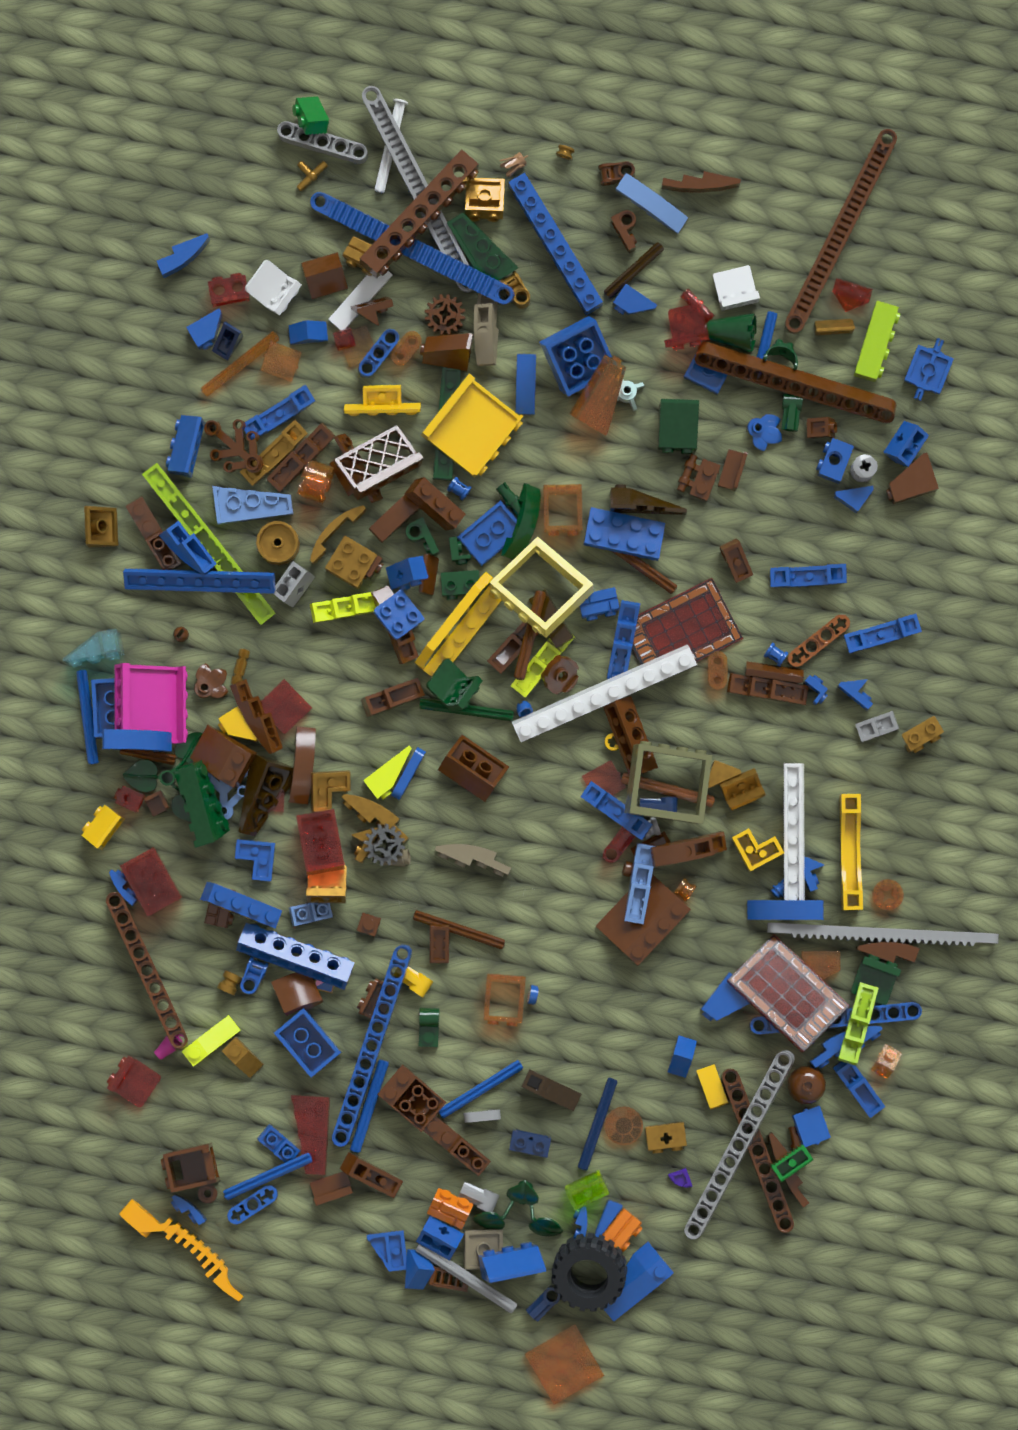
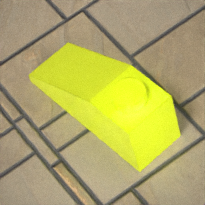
(386, 776)
(211, 1041)

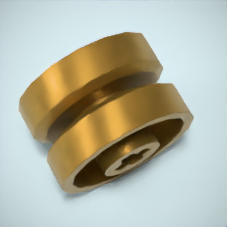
(285, 551)

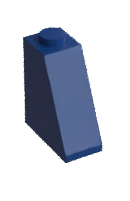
(723, 1001)

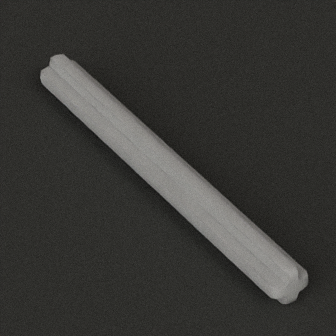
(469, 1279)

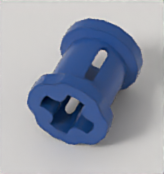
(459, 488)
(775, 654)

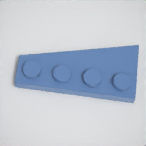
(245, 505)

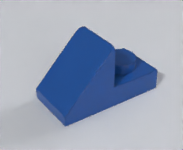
(851, 689)
(811, 879)

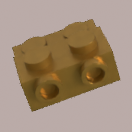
(484, 199)

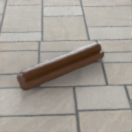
(150, 755)

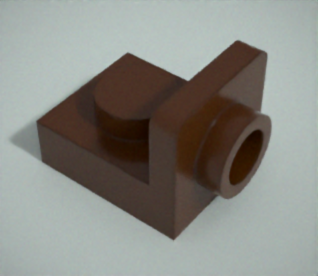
(821, 427)

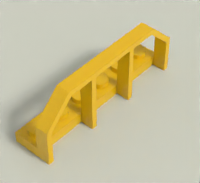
(464, 631)

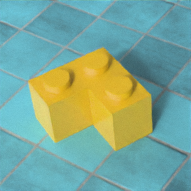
(754, 854)

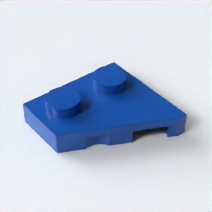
(390, 1248)

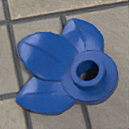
(767, 433)

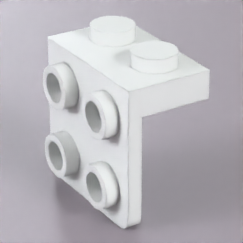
(272, 287)

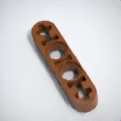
(820, 643)

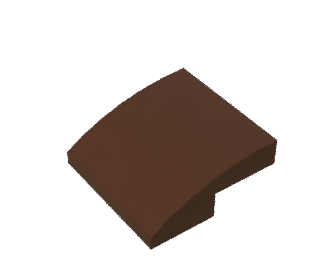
(296, 992)

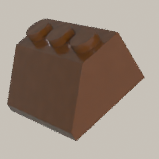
(473, 768)

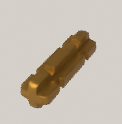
(240, 666)

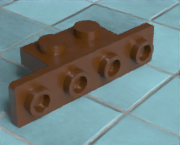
(345, 445)

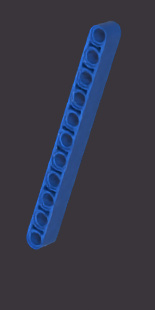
(366, 1053)

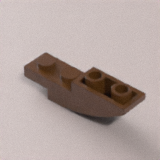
(151, 530)
(404, 646)
(688, 849)
(457, 1145)

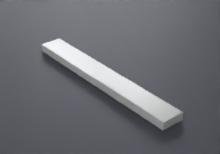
(794, 832)

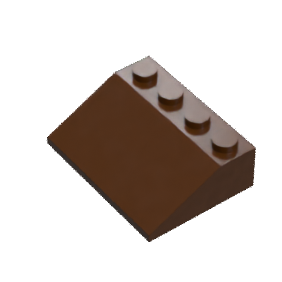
(661, 916)

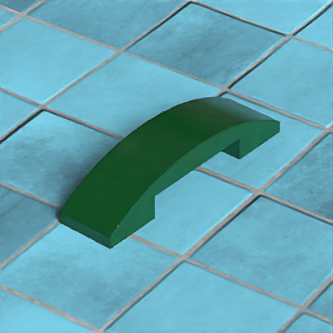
(526, 522)

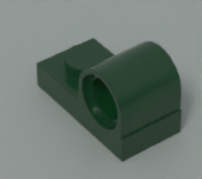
(429, 545)
(429, 1027)

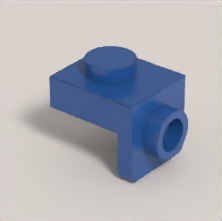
(816, 684)

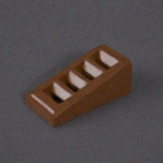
(448, 1285)

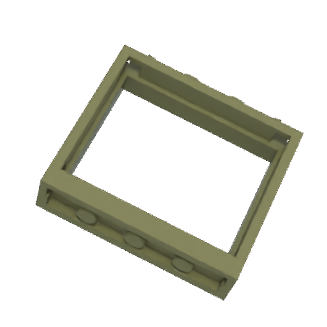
(634, 779)

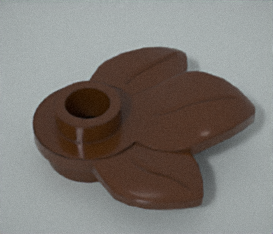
(212, 680)

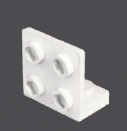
(735, 288)

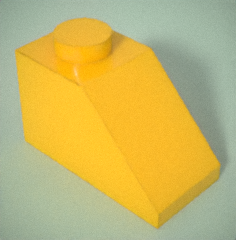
(235, 725)

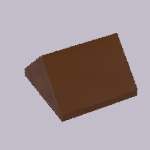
(324, 275)

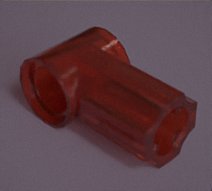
(619, 844)

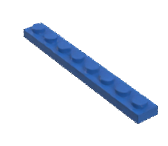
(194, 581)

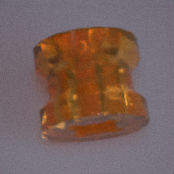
(685, 889)

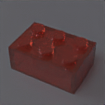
(320, 842)
(151, 882)

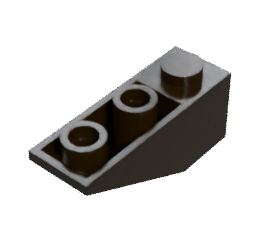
(551, 1090)

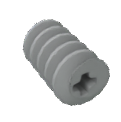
(865, 461)

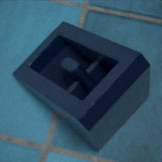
(227, 341)

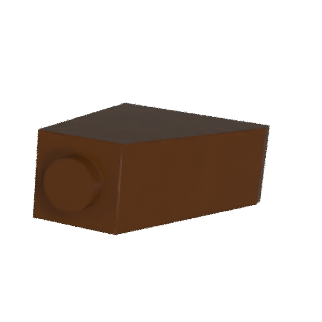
(448, 351)
(913, 481)

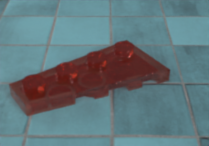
(313, 1127)

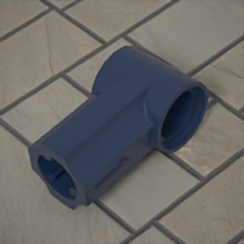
(663, 803)
(542, 1304)

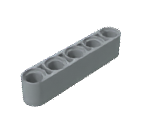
(329, 149)

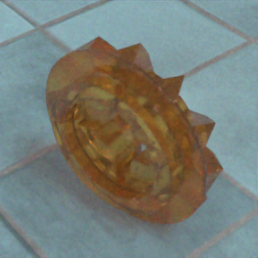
(897, 893)

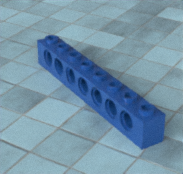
(555, 244)

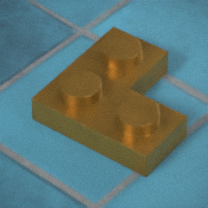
(324, 784)

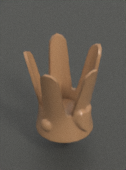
(517, 160)

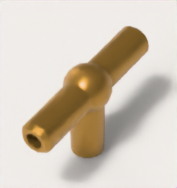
(310, 175)

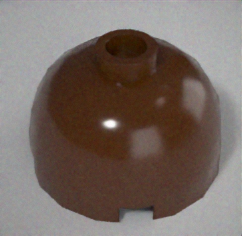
(806, 1085)

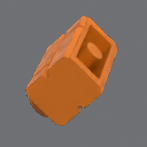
(450, 1208)
(622, 1229)

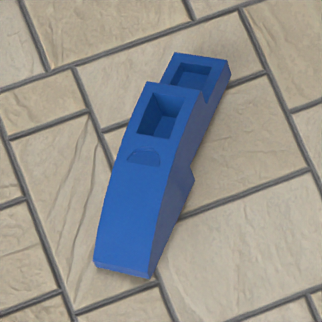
(833, 1045)

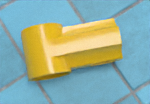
(416, 981)

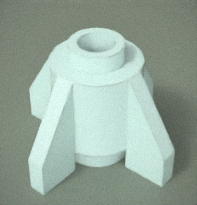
(629, 397)

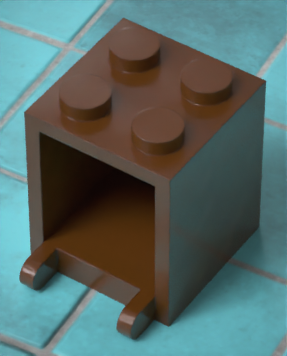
(197, 1166)

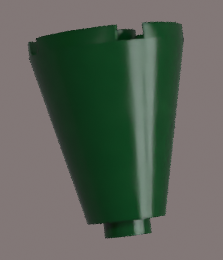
(734, 331)

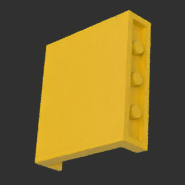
(472, 427)

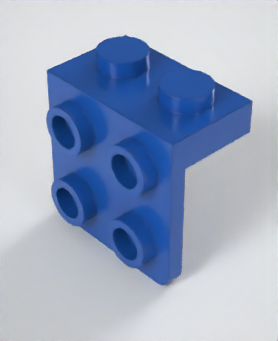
(398, 614)

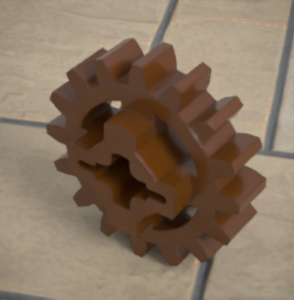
(453, 316)

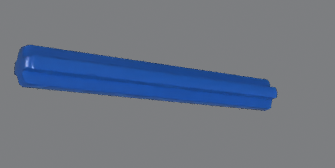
(87, 717)
(480, 1089)
(369, 1106)
(267, 1176)

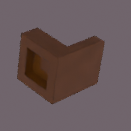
(157, 803)

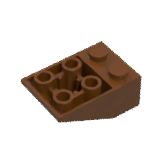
(412, 1098)

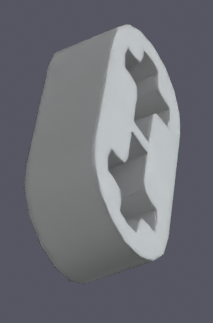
(482, 1116)

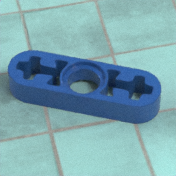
(408, 773)
(237, 1208)

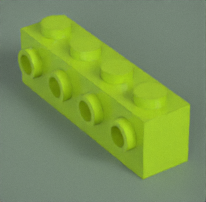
(876, 341)

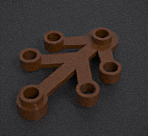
(237, 447)

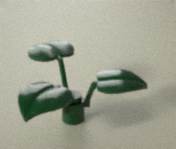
(143, 774)
(523, 1194)

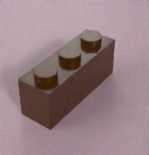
(435, 504)

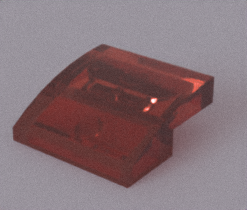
(285, 706)

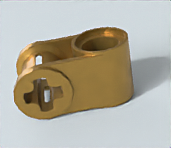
(517, 285)

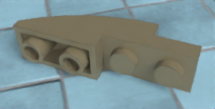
(485, 331)
(465, 854)

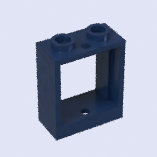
(537, 1146)

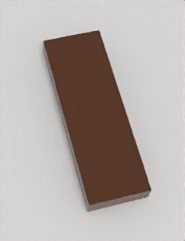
(774, 672)

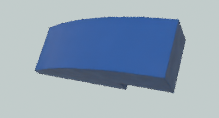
(183, 255)
(525, 384)
(188, 548)
(859, 1088)

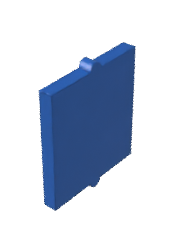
(811, 1126)

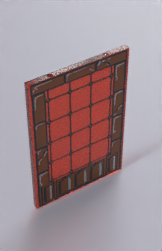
(691, 619)
(788, 993)

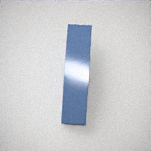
(651, 203)
(639, 884)

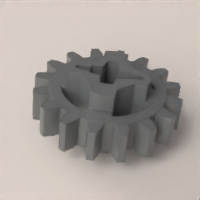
(387, 856)

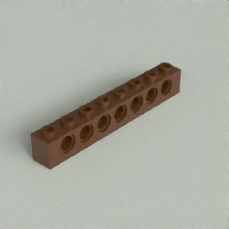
(461, 162)

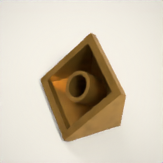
(101, 526)

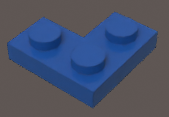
(261, 853)

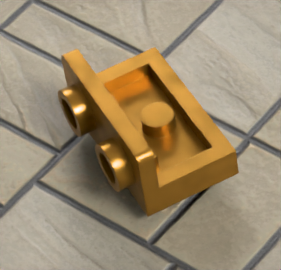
(922, 733)
(742, 789)

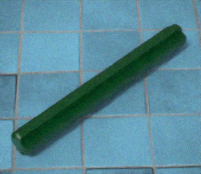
(470, 710)

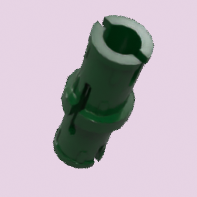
(510, 498)

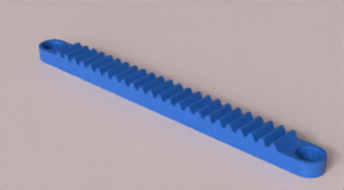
(418, 251)

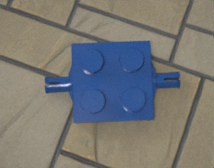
(928, 369)

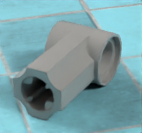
(482, 1198)

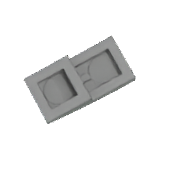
(877, 726)

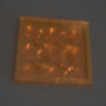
(564, 1364)

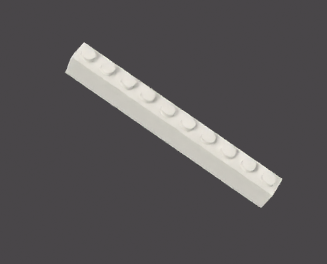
(604, 693)

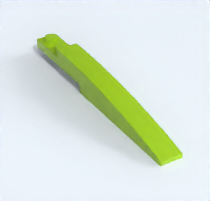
(194, 524)

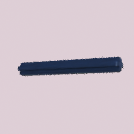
(597, 1124)

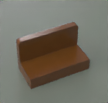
(732, 470)
(331, 1188)

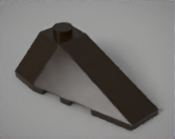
(633, 501)
(263, 785)

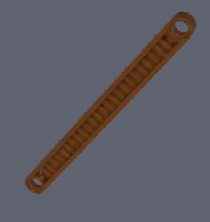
(841, 231)

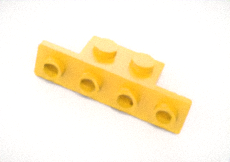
(382, 400)

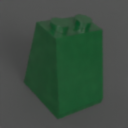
(678, 425)

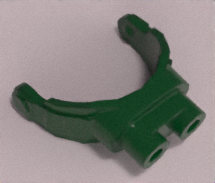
(783, 349)

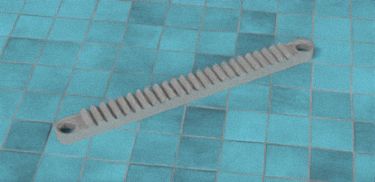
(410, 173)
(885, 933)

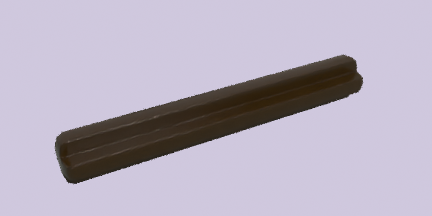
(633, 270)

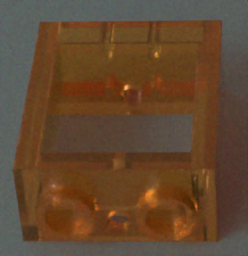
(568, 489)
(511, 1021)

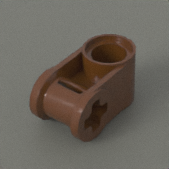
(614, 170)

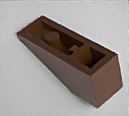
(370, 1175)

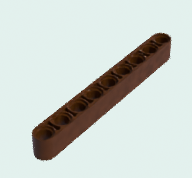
(143, 962)
(762, 1158)

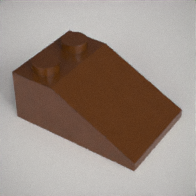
(223, 756)

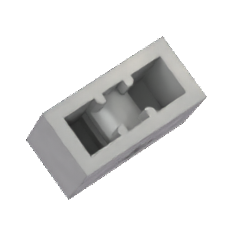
(293, 584)

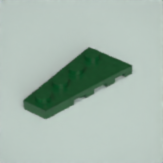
(480, 248)

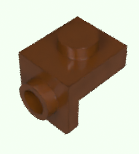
(375, 568)

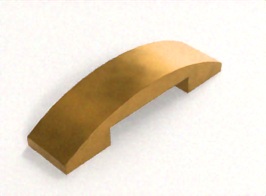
(277, 451)
(352, 514)

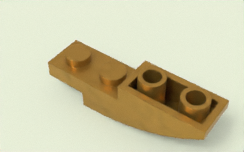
(370, 810)

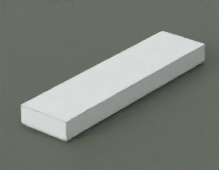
(362, 293)

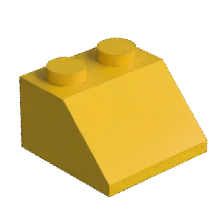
(102, 827)

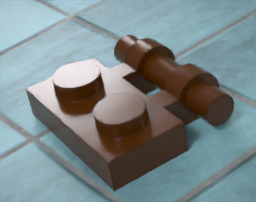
(704, 480)

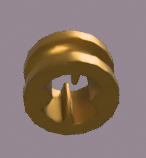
(565, 152)

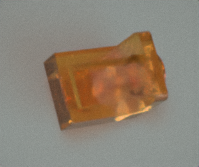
(886, 1061)

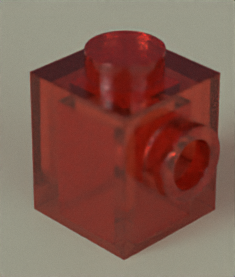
(129, 798)

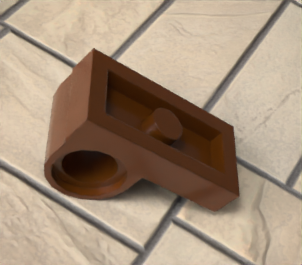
(622, 230)
(736, 560)

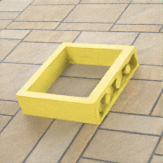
(563, 567)

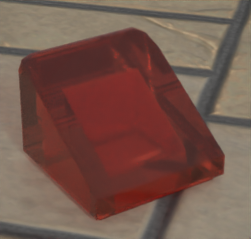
(344, 339)

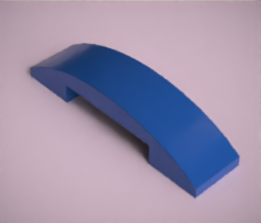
(280, 413)
(808, 576)
(882, 633)
(136, 740)
(615, 810)
(785, 909)

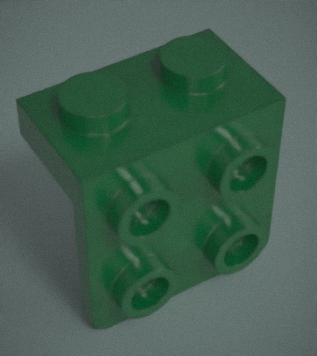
(453, 686)
(878, 975)

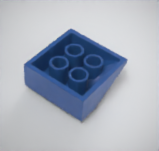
(575, 354)

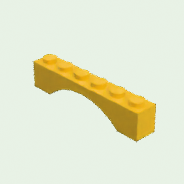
(850, 852)

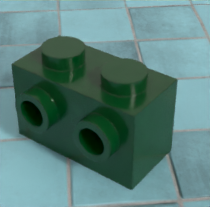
(458, 583)

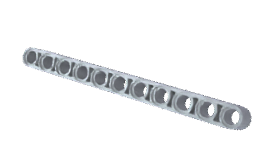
(732, 1151)

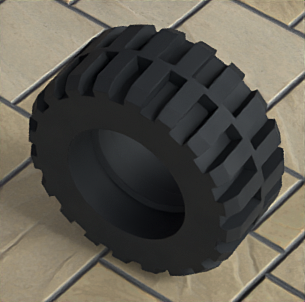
(582, 1294)

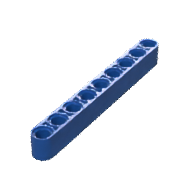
(882, 1018)

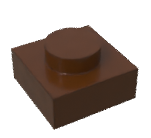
(368, 924)

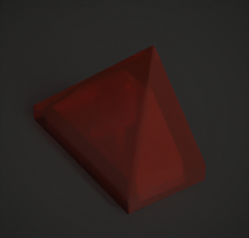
(851, 294)

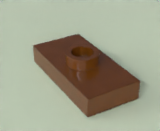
(439, 943)

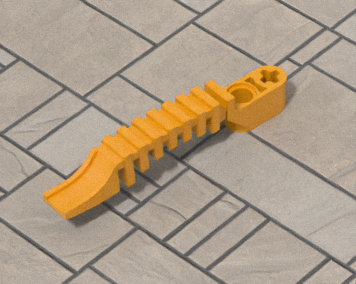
(145, 1224)

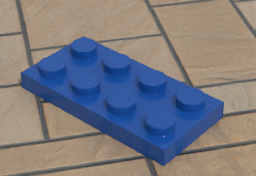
(624, 534)

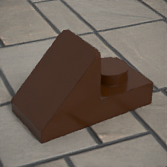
(368, 309)

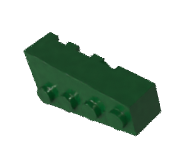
(201, 803)

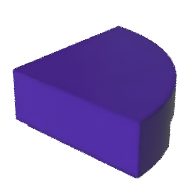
(681, 1178)

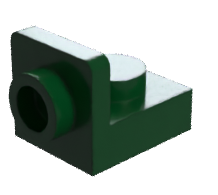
(456, 548)

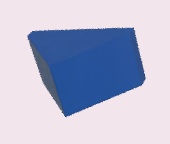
(308, 332)
(854, 497)
(682, 1056)
(418, 1270)

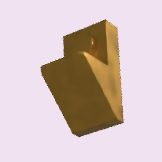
(360, 853)

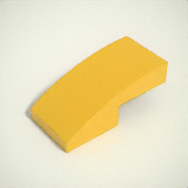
(712, 1086)

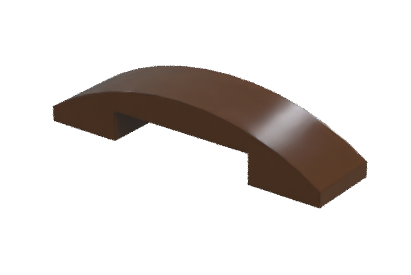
(302, 765)

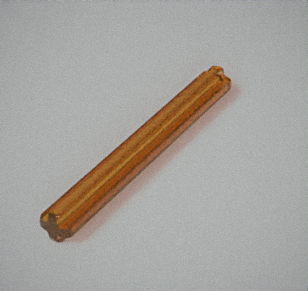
(239, 364)

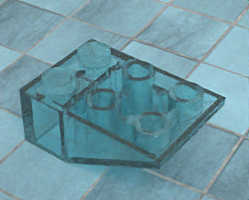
(101, 645)

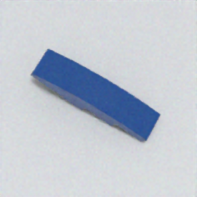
(623, 638)

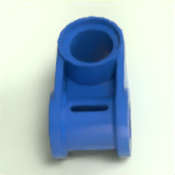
(254, 974)

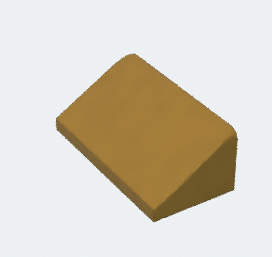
(830, 327)

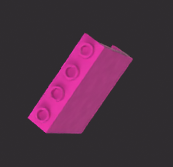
(151, 699)

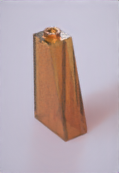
(600, 395)

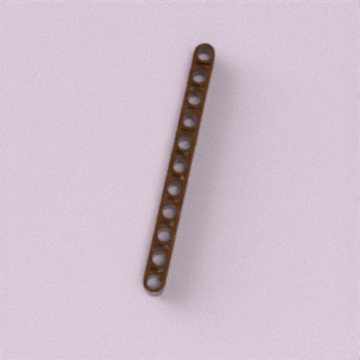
(785, 379)

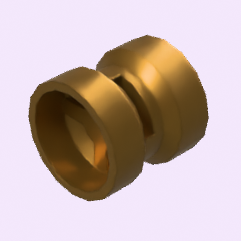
(229, 983)

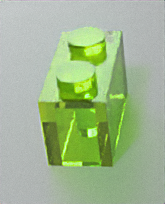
(587, 1190)

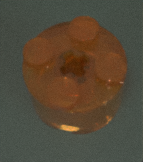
(316, 481)

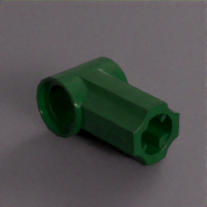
(791, 410)

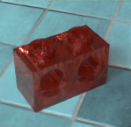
(229, 295)

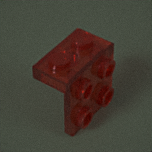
(687, 326)
(133, 1081)

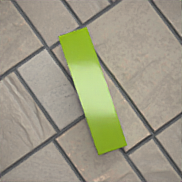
(858, 1023)

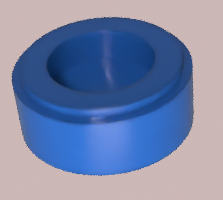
(532, 994)

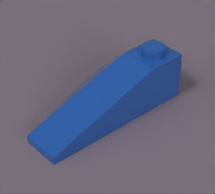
(644, 1274)

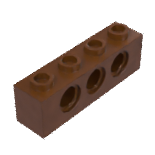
(628, 731)

